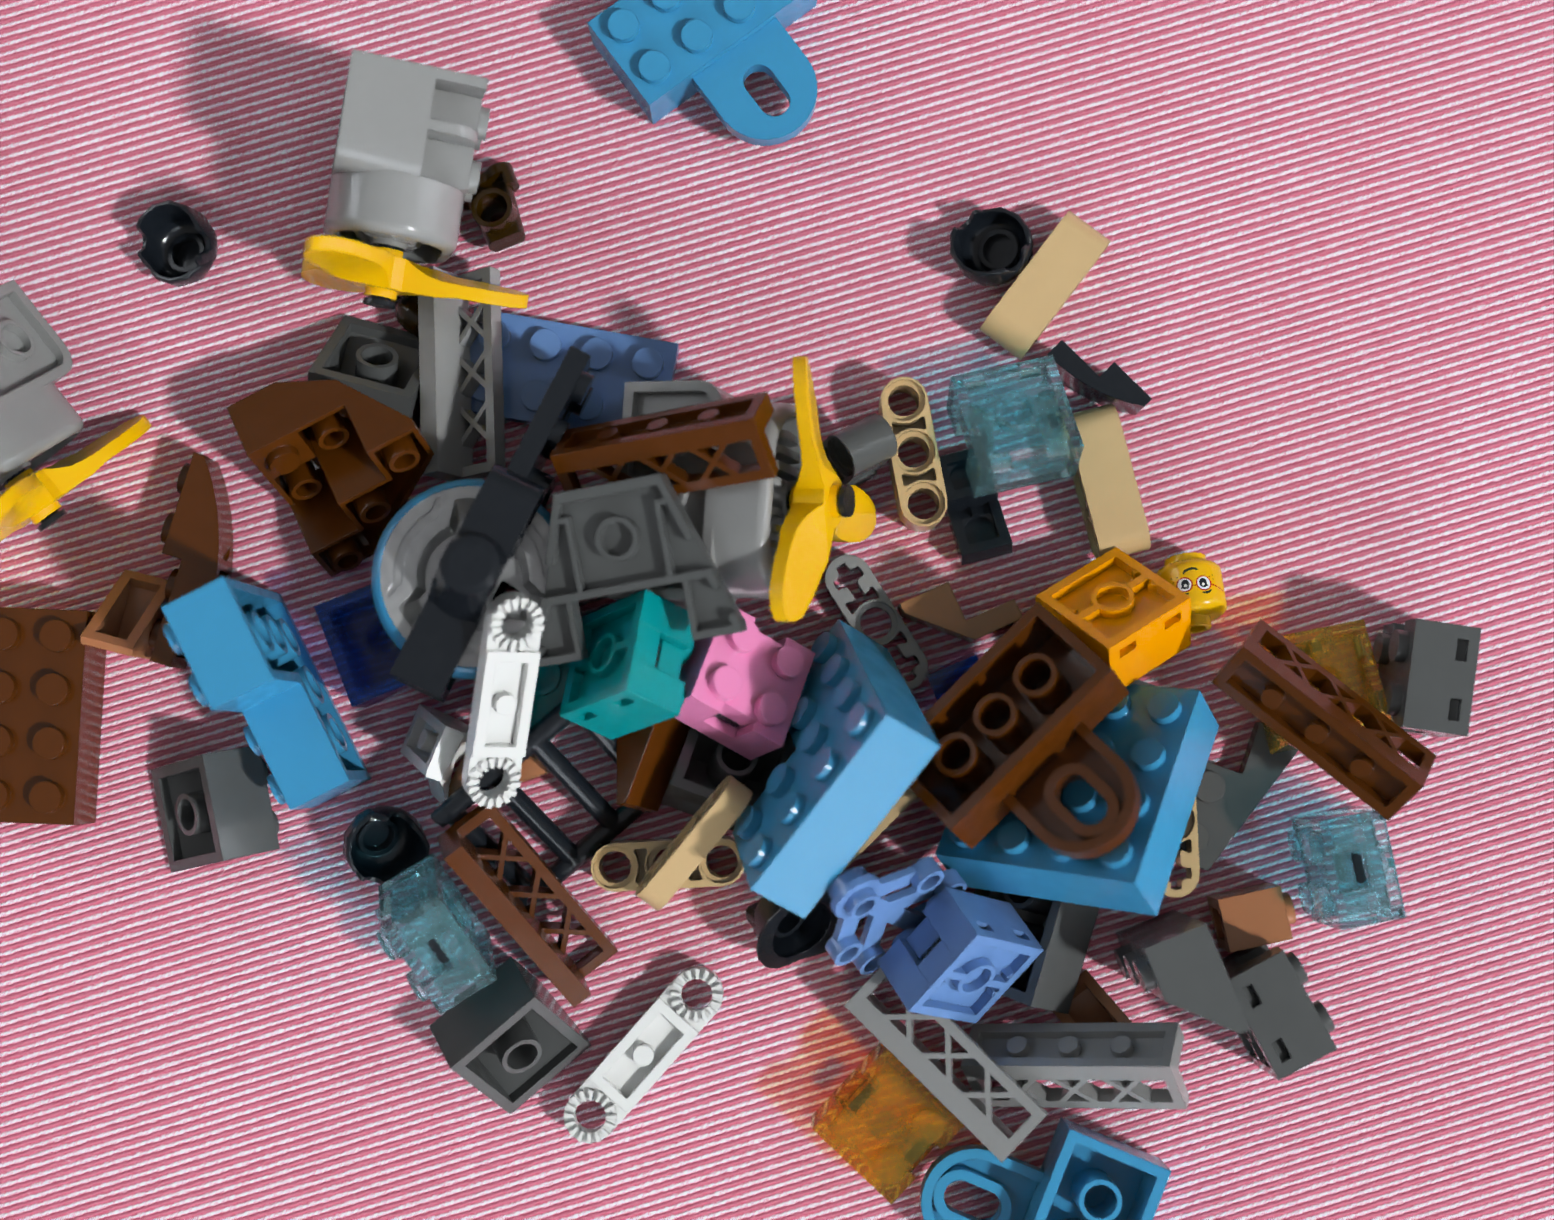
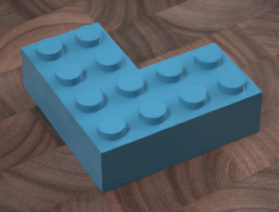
(256, 663)
(1166, 745)
(853, 759)

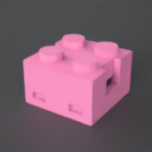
(744, 688)

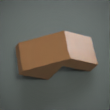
(941, 611)

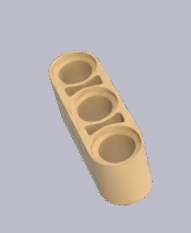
(1044, 285)
(915, 429)
(1108, 485)
(643, 855)

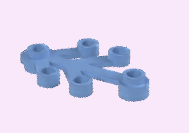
(862, 894)

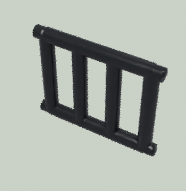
(569, 855)

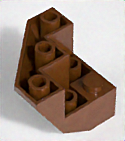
(334, 461)

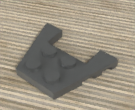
(620, 542)
(1230, 796)

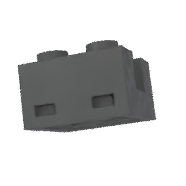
(1428, 675)
(1282, 1019)

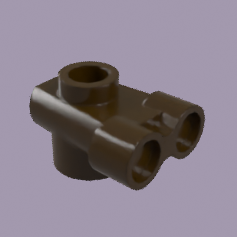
(496, 207)

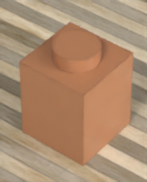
(1251, 916)

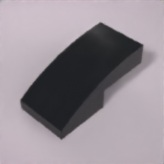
(1110, 388)
(974, 522)

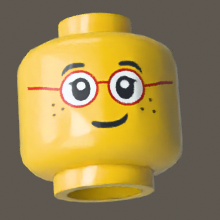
(1202, 582)

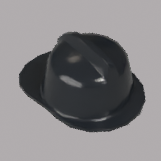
(788, 937)

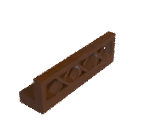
(672, 432)
(1323, 722)
(511, 912)

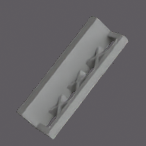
(451, 379)
(1083, 1052)
(940, 1078)

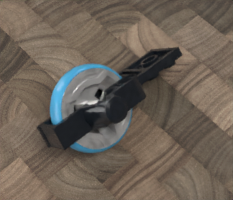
(466, 543)

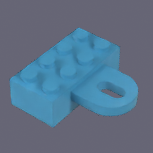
(710, 47)
(1079, 1180)

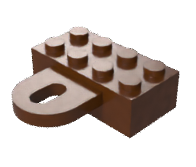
(49, 717)
(1024, 732)

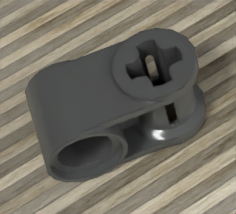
(861, 449)

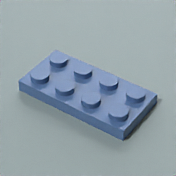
(537, 348)

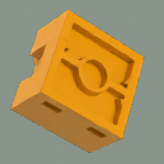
(1122, 613)

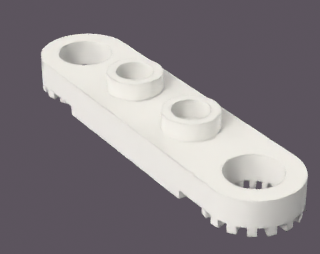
(502, 699)
(643, 1055)

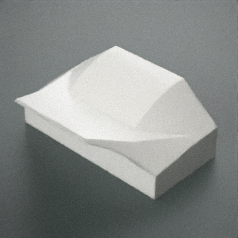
(434, 746)

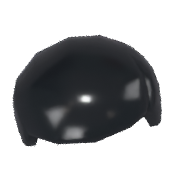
(176, 243)
(992, 246)
(384, 843)

